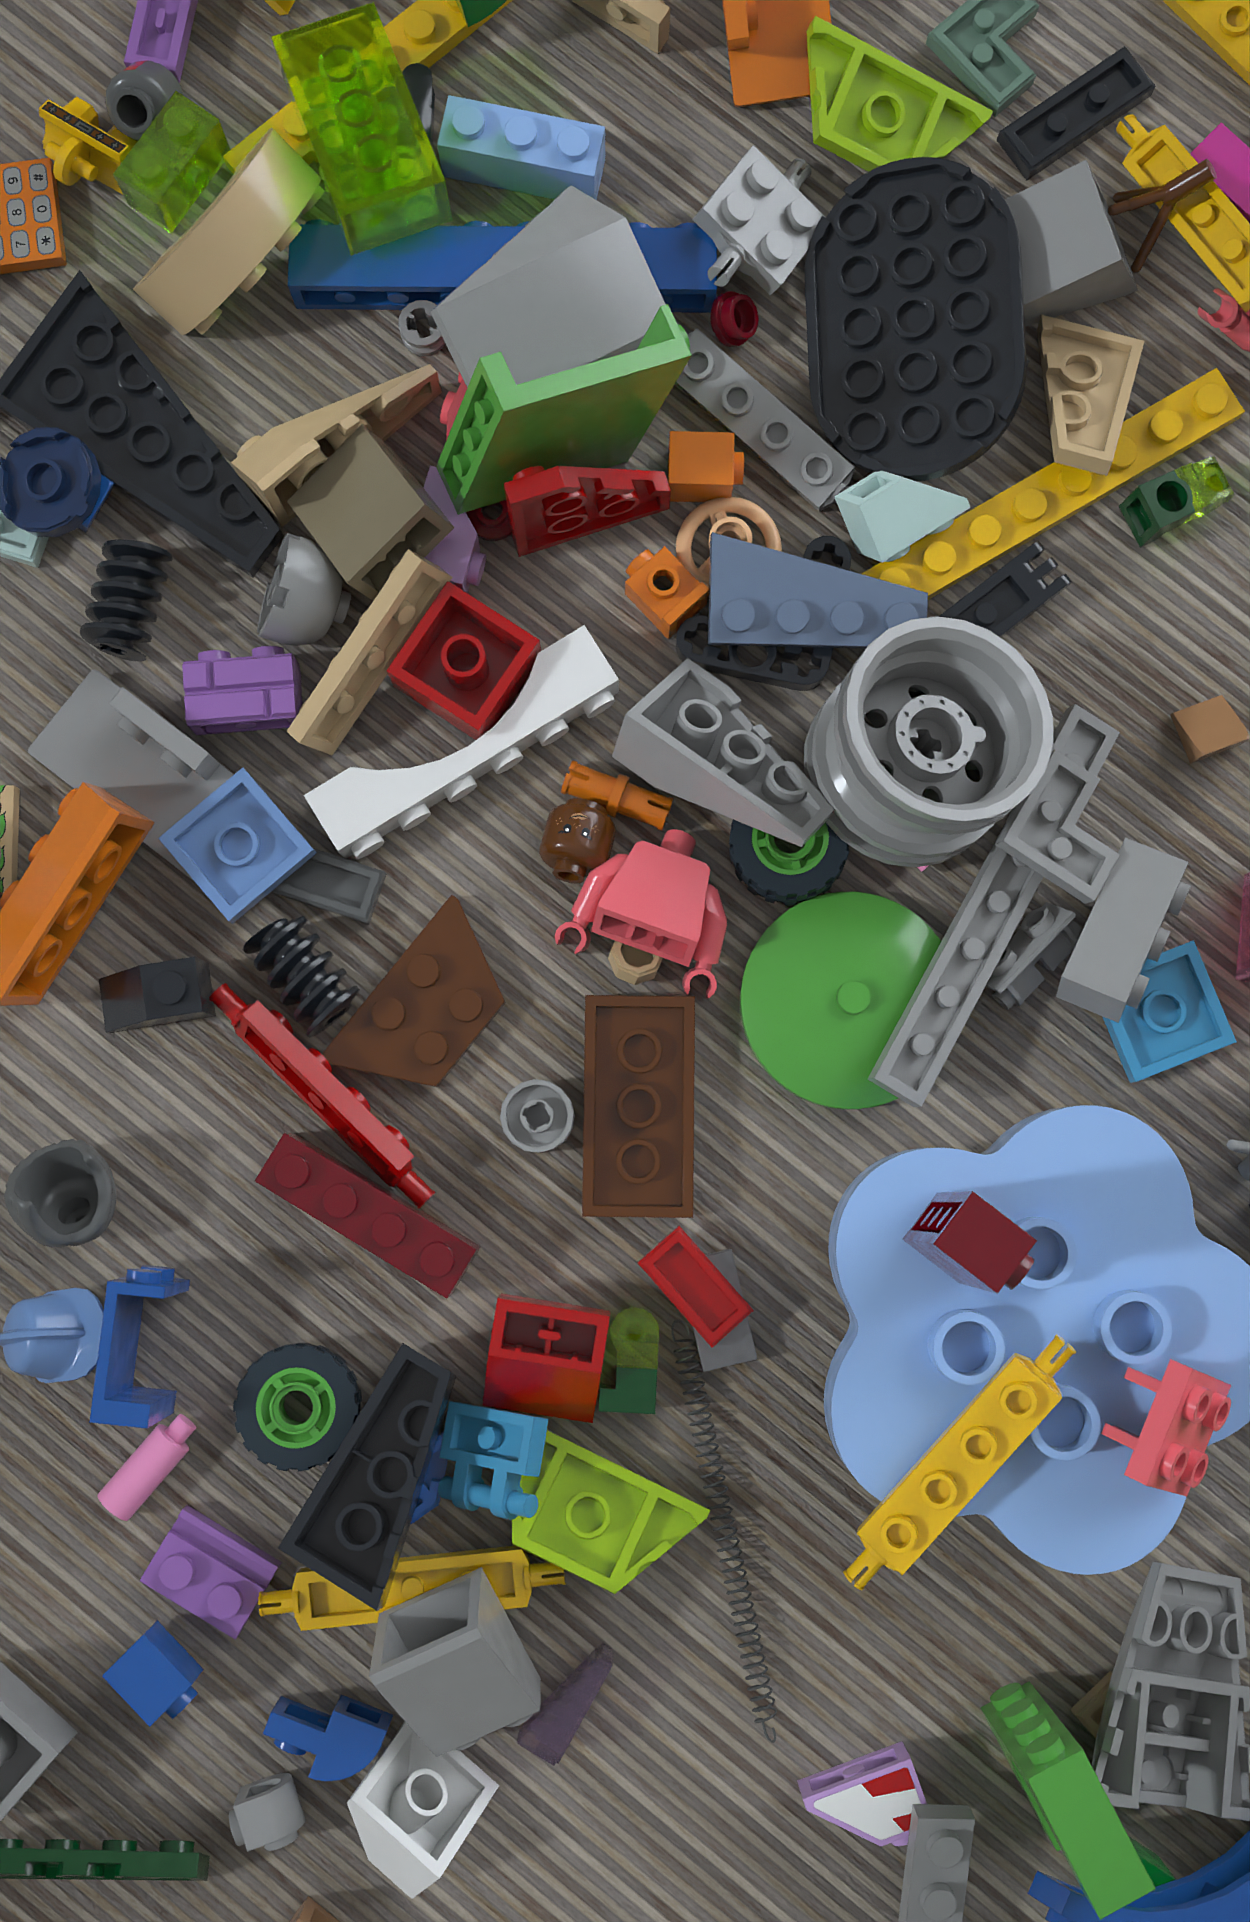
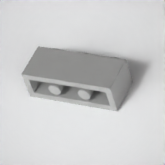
(1124, 931)

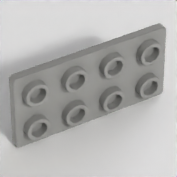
(131, 752)

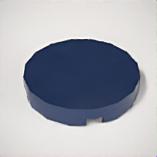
(49, 482)

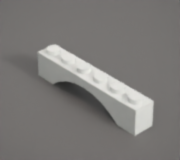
(369, 803)

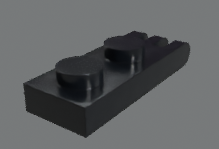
(1010, 593)

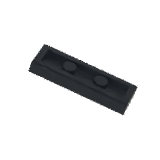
(1075, 113)

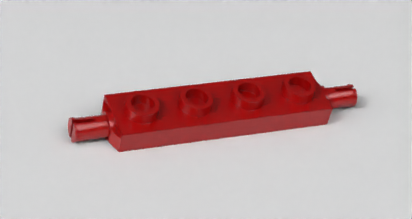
(311, 1079)

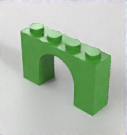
(1067, 1798)

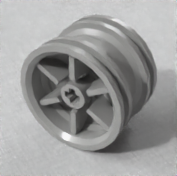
(975, 714)

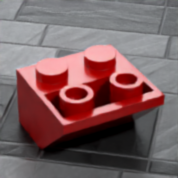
(545, 1357)

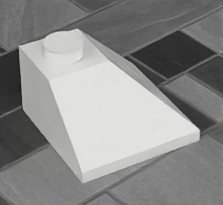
(417, 1809)

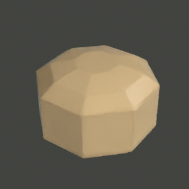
(633, 964)

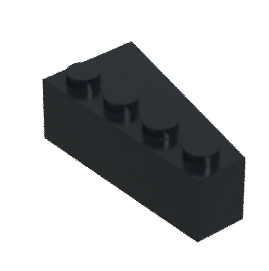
(368, 1493)

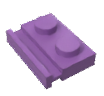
(210, 1571)

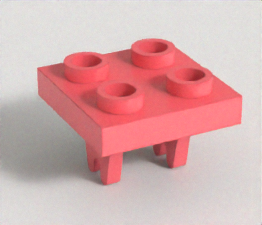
(1177, 1428)

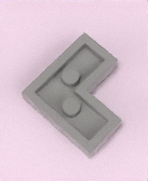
(1045, 832)

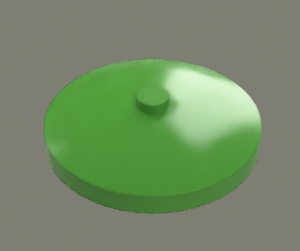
(830, 993)

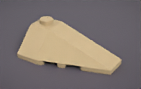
(295, 450)

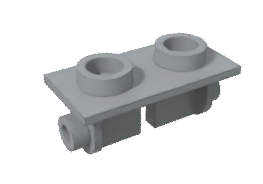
(1045, 936)

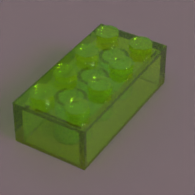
(362, 128)

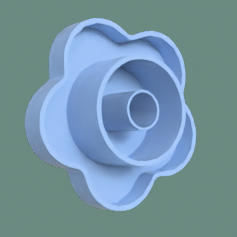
(1110, 1275)

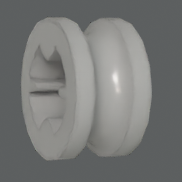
(409, 315)

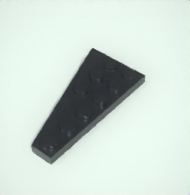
(102, 388)

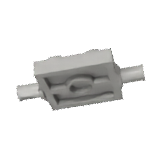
(759, 221)

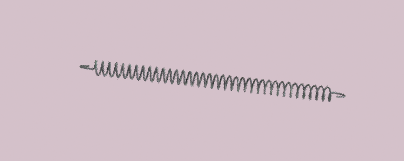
(727, 1526)

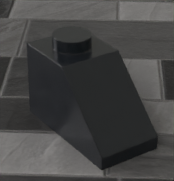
(157, 994)

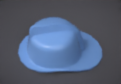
(53, 1335)

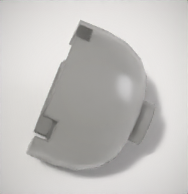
(302, 595)

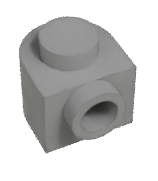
(267, 1813)

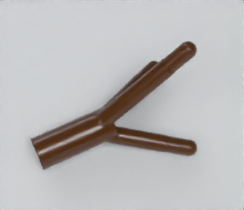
(1168, 193)

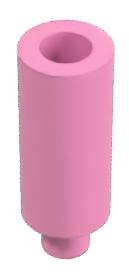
(146, 1468)

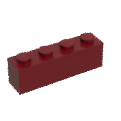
(368, 1214)
(972, 1241)

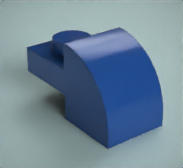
(340, 1741)

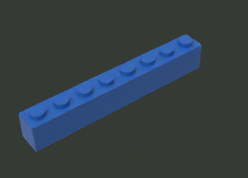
(442, 257)

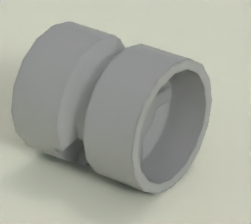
(537, 1116)

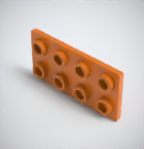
(770, 48)

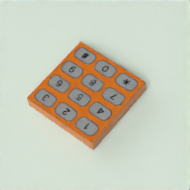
(30, 217)

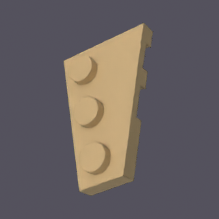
(1086, 390)

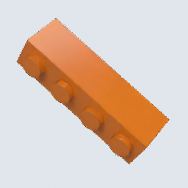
(64, 889)

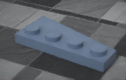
(796, 602)

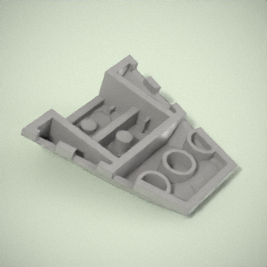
(554, 294)
(1178, 1699)

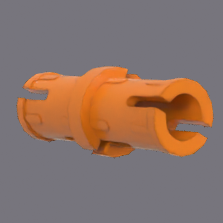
(617, 795)

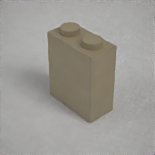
(368, 511)

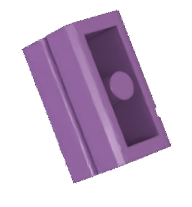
(241, 691)

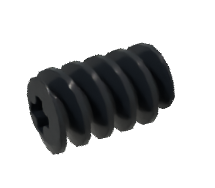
(123, 596)
(301, 973)

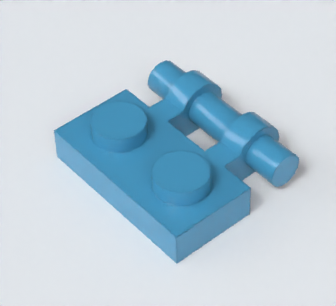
(497, 1441)

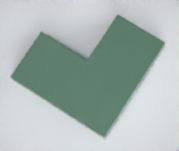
(977, 52)

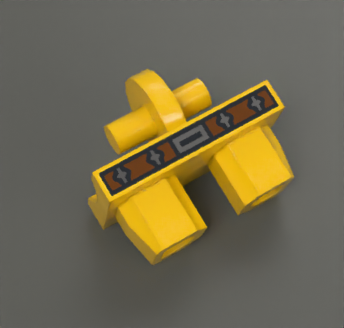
(80, 146)

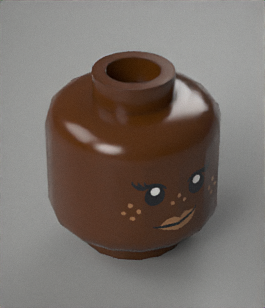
(577, 839)

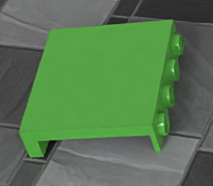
(562, 419)

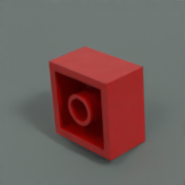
(464, 662)

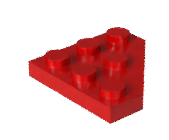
(579, 501)

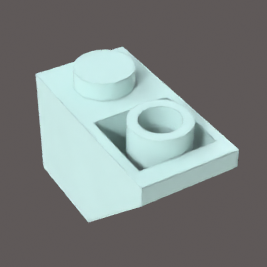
(893, 512)

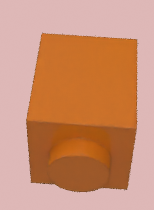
(703, 466)

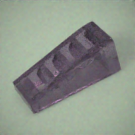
(561, 1713)

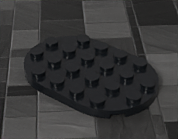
(916, 319)

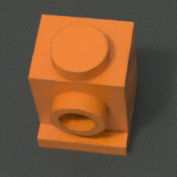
(668, 607)

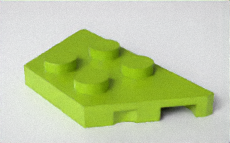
(879, 107)
(600, 1516)

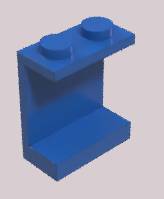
(114, 1396)

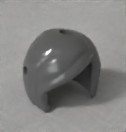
(55, 1183)

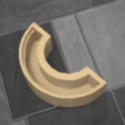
(232, 236)

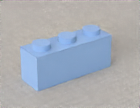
(519, 149)

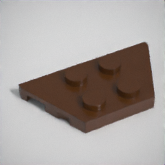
(424, 1007)

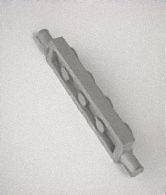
(763, 424)

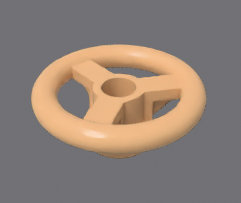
(721, 524)

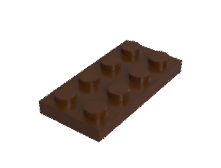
(638, 1106)

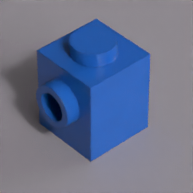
(155, 1675)

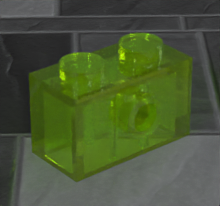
(172, 162)

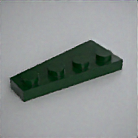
(116, 1861)

